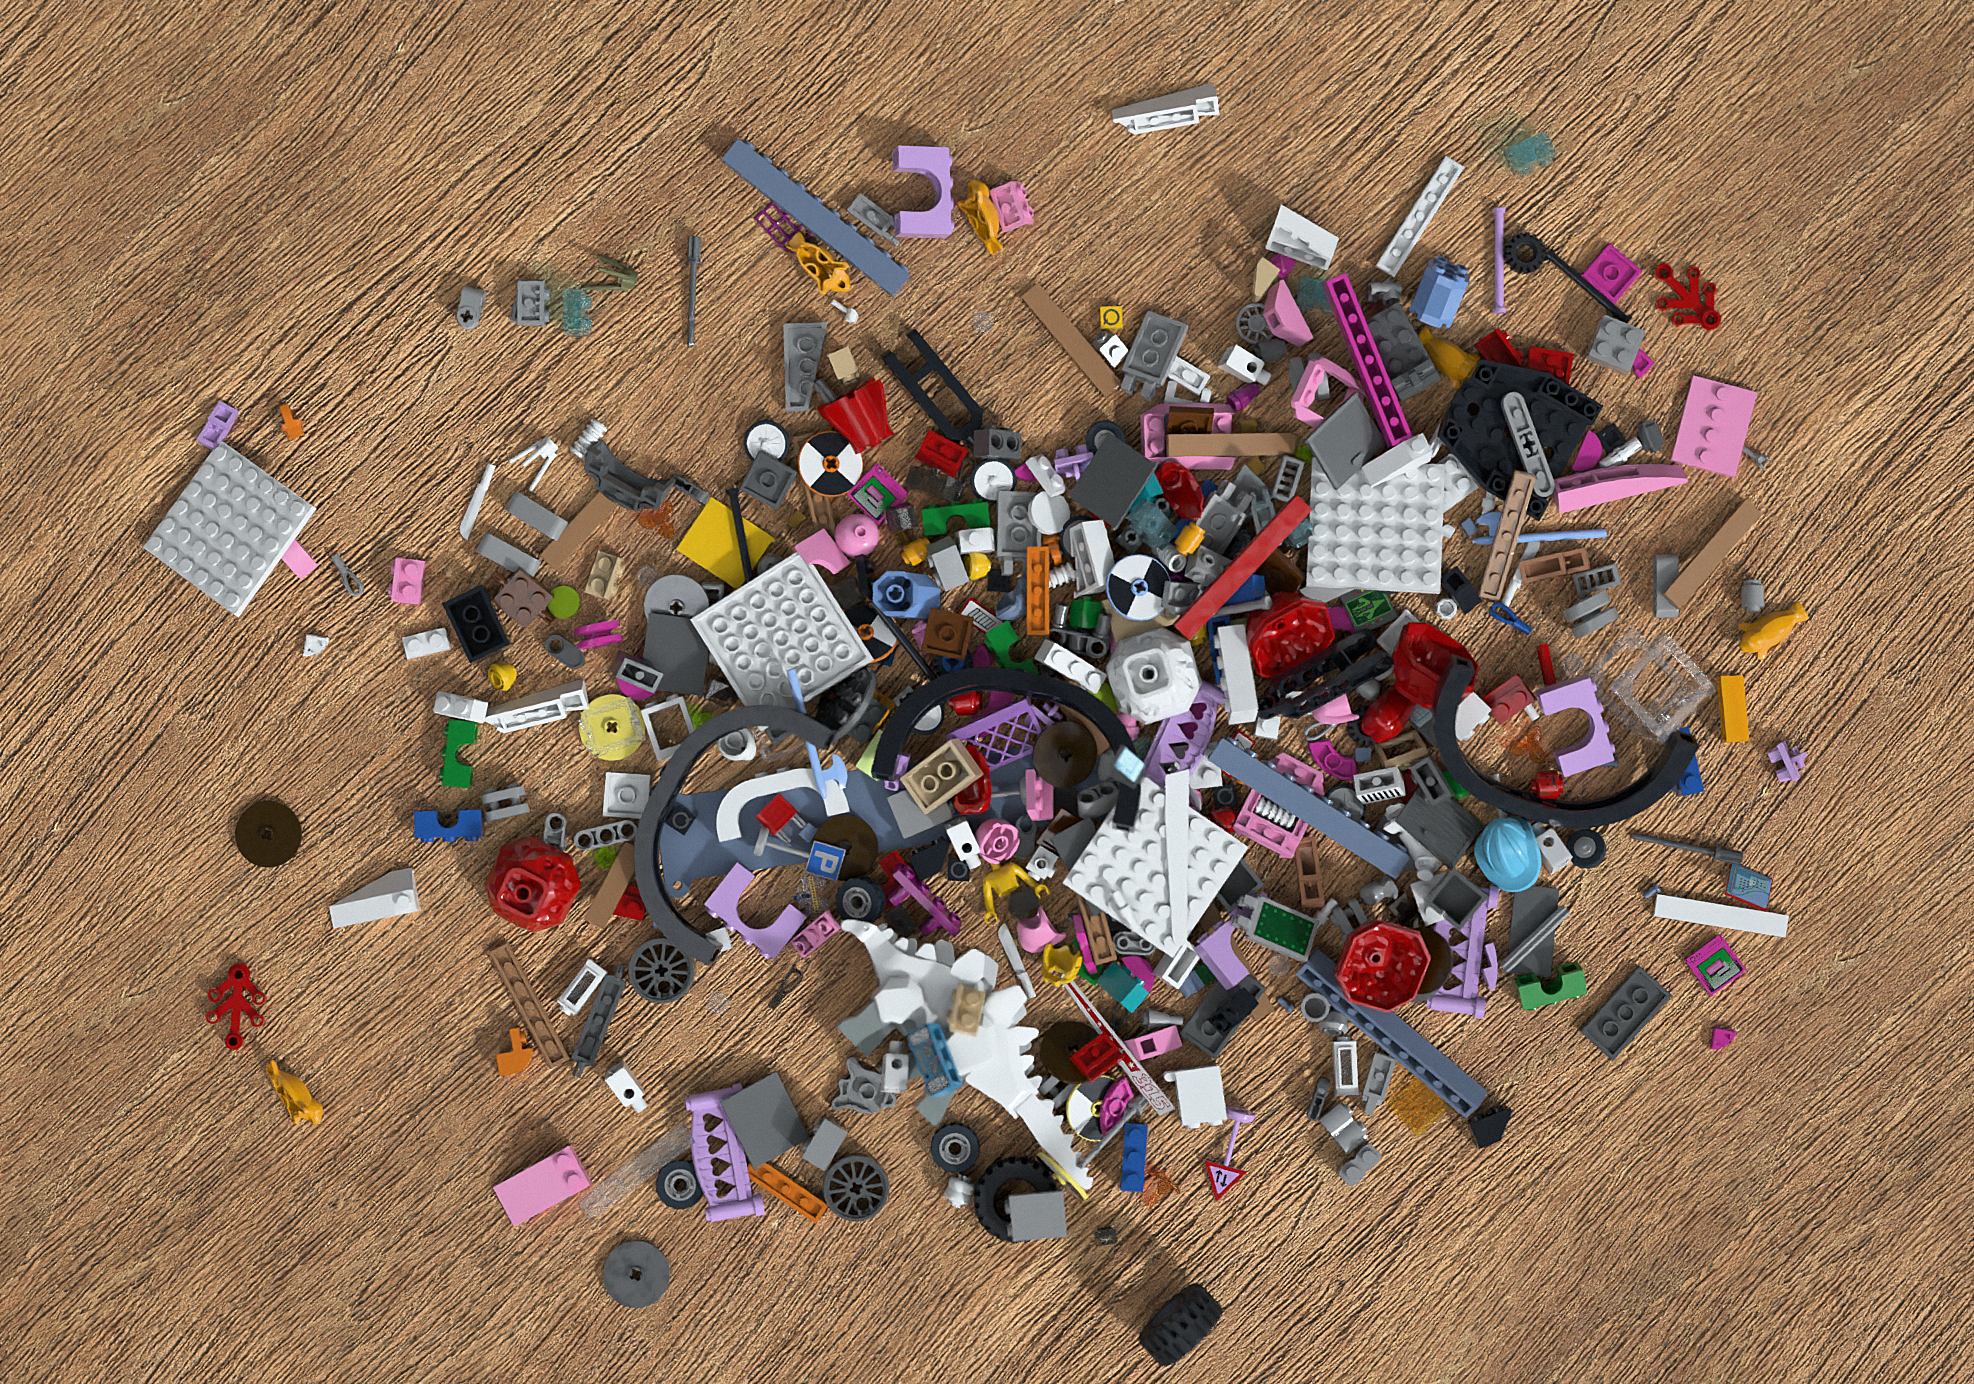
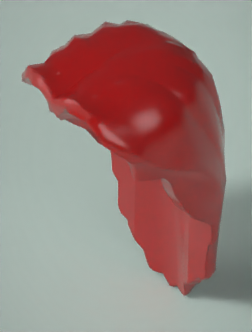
(1180, 490)
(1387, 715)
(976, 796)

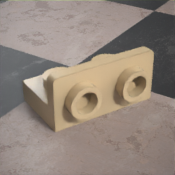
(605, 575)
(966, 1010)

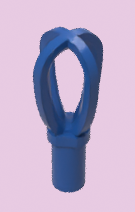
(1516, 622)

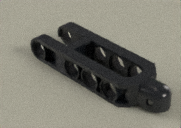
(934, 363)
(1340, 657)

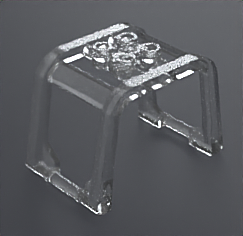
(1669, 708)

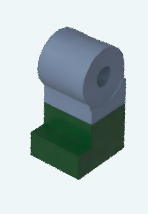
(1196, 980)

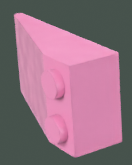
(542, 1185)

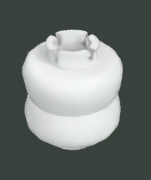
(959, 1190)

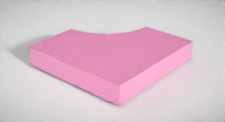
(823, 551)

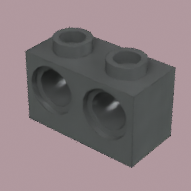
(997, 443)

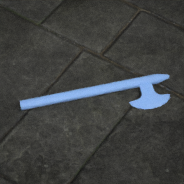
(1492, 520)
(838, 769)

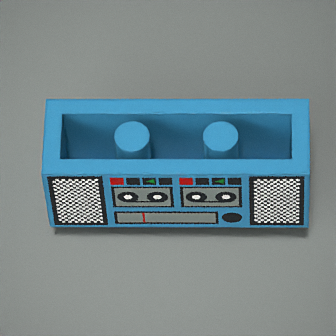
(934, 1060)

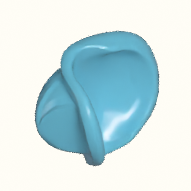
(1509, 854)

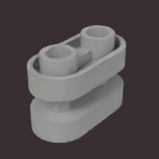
(512, 792)
(1340, 917)
(1132, 943)
(1048, 1085)

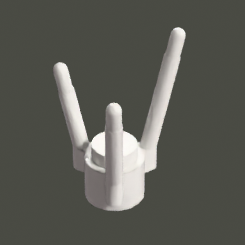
(545, 448)

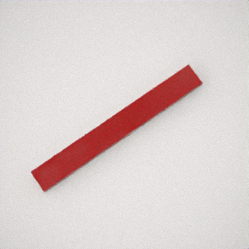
(1242, 566)

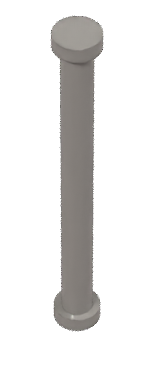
(1264, 603)

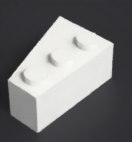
(1301, 239)
(1092, 557)

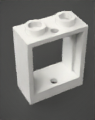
(655, 707)

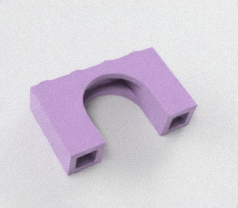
(935, 165)
(1595, 747)
(724, 904)
(1217, 951)

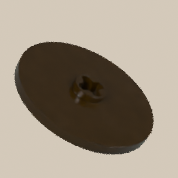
(1076, 765)
(855, 832)
(262, 850)
(1440, 961)
(1057, 1046)

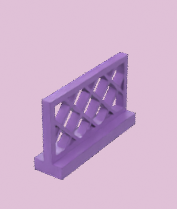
(993, 719)

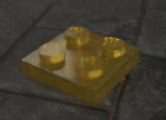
(1418, 1106)

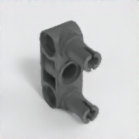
(1132, 541)
(1078, 639)

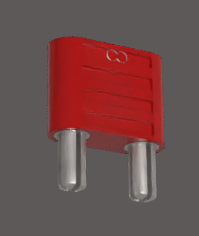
(777, 815)

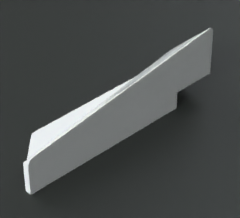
(1168, 110)
(539, 707)

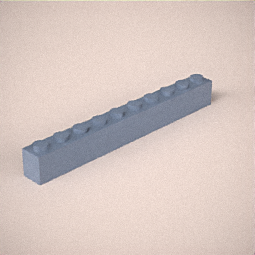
(816, 218)
(1308, 807)
(1396, 1039)

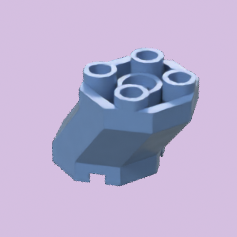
(1440, 292)
(906, 595)

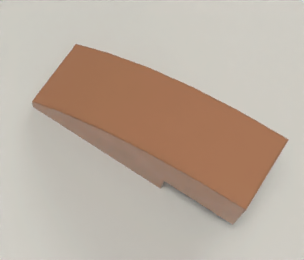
(1554, 565)
(1309, 874)

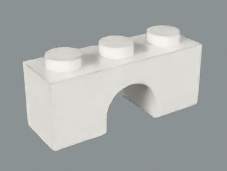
(1070, 666)

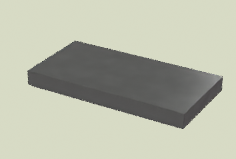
(1070, 846)
(1528, 912)
(1625, 1013)
(1201, 1031)

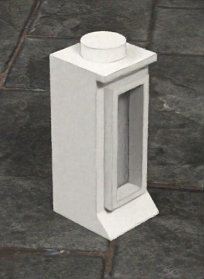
(582, 987)
(1345, 1066)

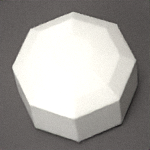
(1446, 608)

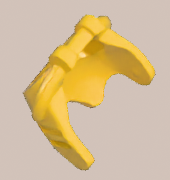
(1062, 961)

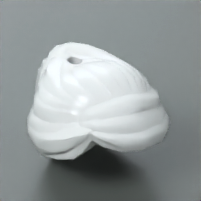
(731, 745)

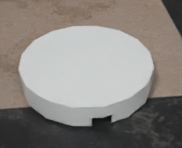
(1048, 513)

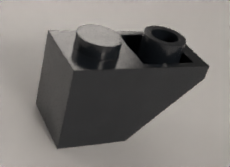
(1460, 590)
(930, 860)
(1233, 1011)
(1489, 1128)

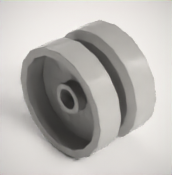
(1296, 369)
(1590, 613)

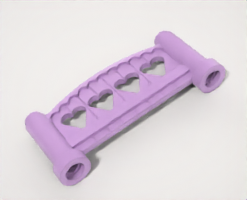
(1171, 733)
(1464, 997)
(740, 1199)

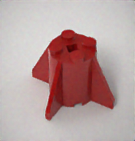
(860, 415)

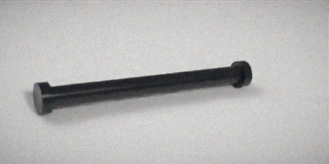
(1585, 285)
(740, 532)
(903, 640)

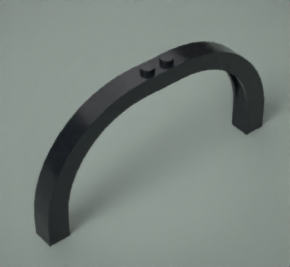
(1014, 682)
(664, 794)
(1512, 800)

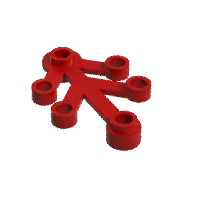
(1689, 299)
(237, 1002)

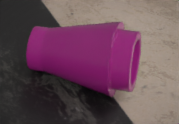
(1243, 396)

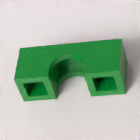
(936, 517)
(1000, 640)
(458, 734)
(1568, 984)

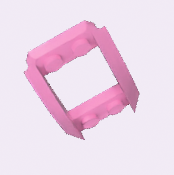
(1309, 382)
(1154, 437)
(1267, 832)

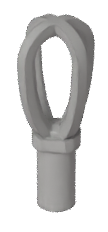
(343, 570)
(1313, 738)

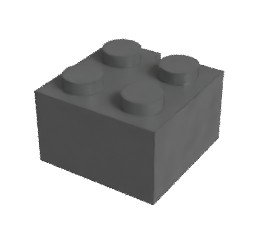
(1239, 883)
(1457, 897)

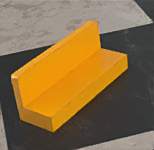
(1732, 708)

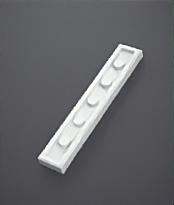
(1419, 216)
(1720, 915)

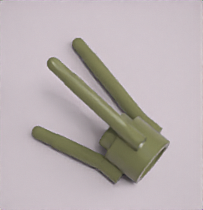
(626, 278)

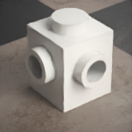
(1042, 864)

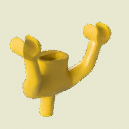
(1004, 881)

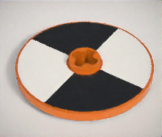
(813, 464)
(880, 639)

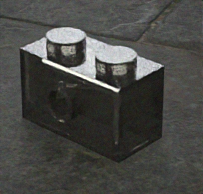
(931, 483)

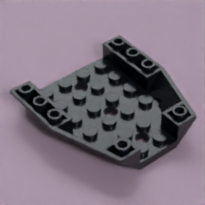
(1479, 440)

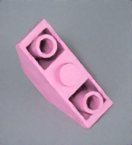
(1285, 316)
(816, 934)
(1153, 1043)

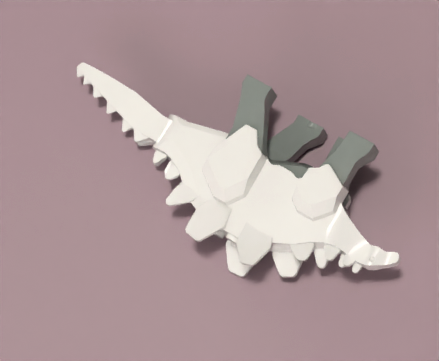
(918, 990)

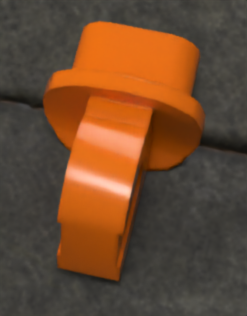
(292, 426)
(1052, 542)

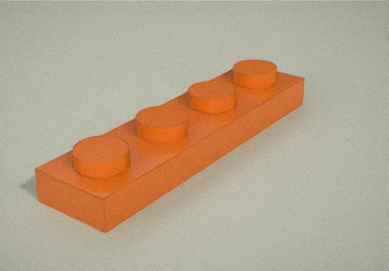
(1037, 591)
(788, 1191)

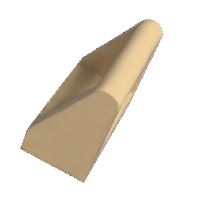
(1264, 276)
(1405, 760)

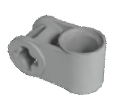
(471, 303)
(554, 835)

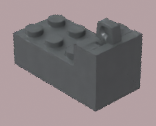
(1402, 352)

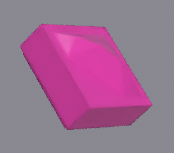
(1284, 263)

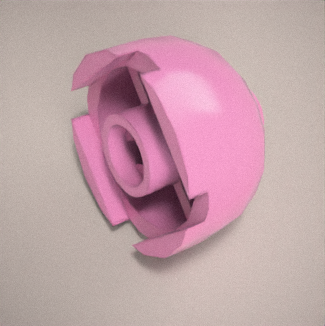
(856, 535)
(996, 840)

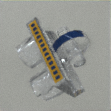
(808, 896)

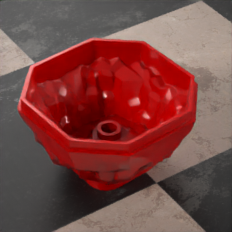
(1287, 632)
(1420, 659)
(544, 872)
(1382, 965)

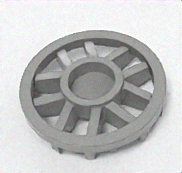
(1255, 324)

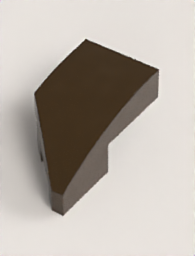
(1404, 910)

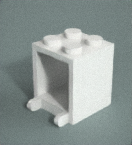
(1199, 1095)

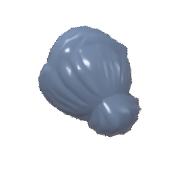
(1014, 603)

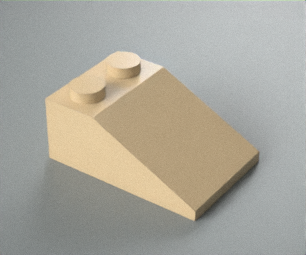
(1124, 628)
(941, 775)

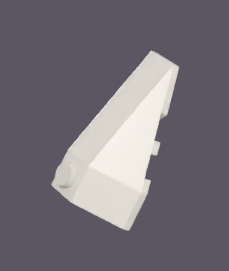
(383, 898)

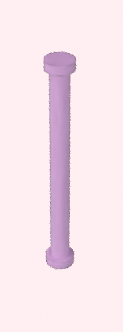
(1499, 261)

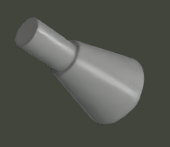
(1155, 1019)

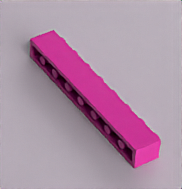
(1367, 360)

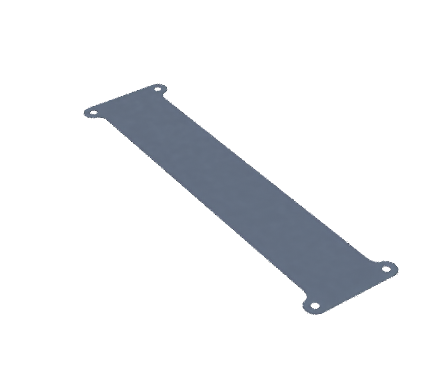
(702, 855)

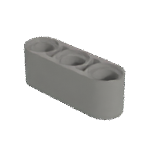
(536, 516)
(506, 555)
(1664, 572)
(1098, 799)
(595, 835)

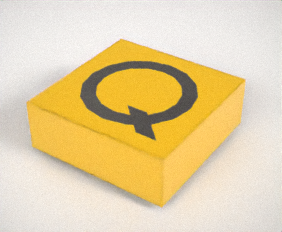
(1111, 317)

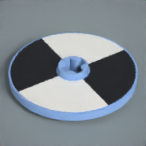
(1123, 593)

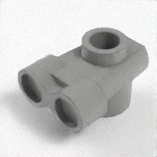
(1386, 291)

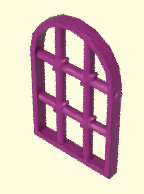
(775, 225)

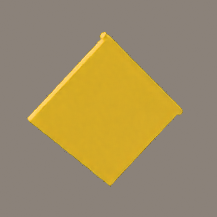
(715, 546)

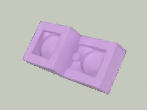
(218, 425)
(1490, 972)

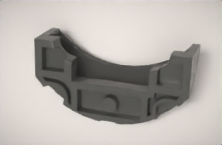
(623, 484)

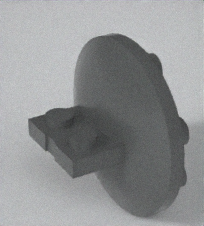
(854, 708)

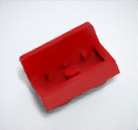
(1496, 348)

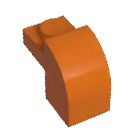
(519, 1058)

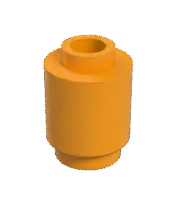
(1189, 539)
(915, 551)

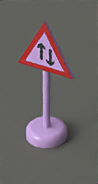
(1222, 1176)

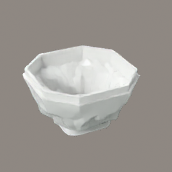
(1174, 679)

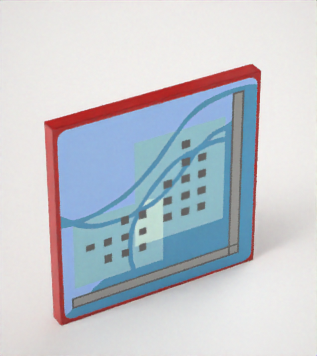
(1748, 886)

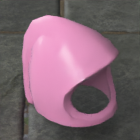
(1335, 711)
(1037, 932)

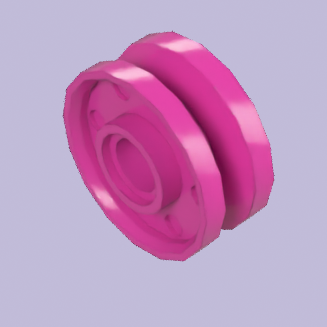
(598, 635)

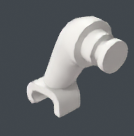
(1424, 860)

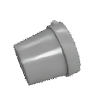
(1314, 1007)

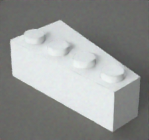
(1237, 674)

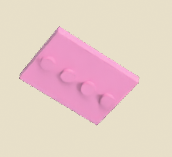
(1713, 426)

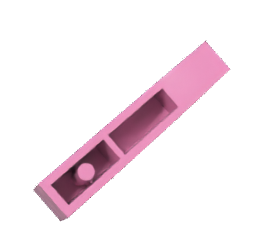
(1613, 483)

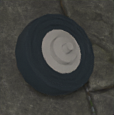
(1098, 431)
(1586, 848)

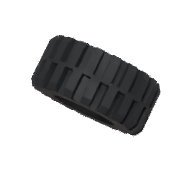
(993, 1178)
(1180, 1324)

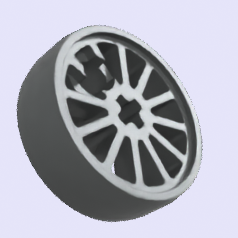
(661, 998)
(863, 1214)

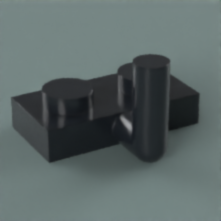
(866, 575)

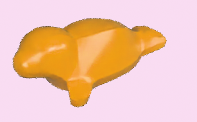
(982, 215)
(820, 265)
(1448, 357)
(1770, 629)
(294, 1095)

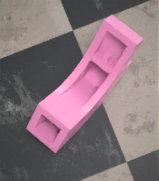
(299, 559)

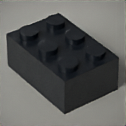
(477, 624)

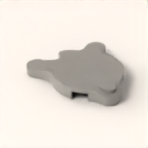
(862, 1090)

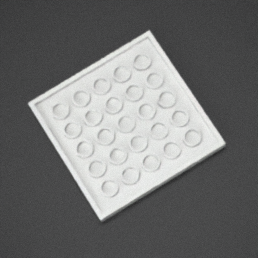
(229, 528)
(1377, 534)
(781, 625)
(1139, 868)

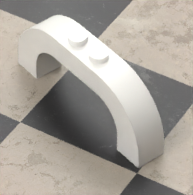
(764, 784)

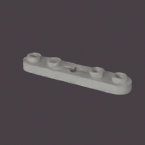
(1519, 424)

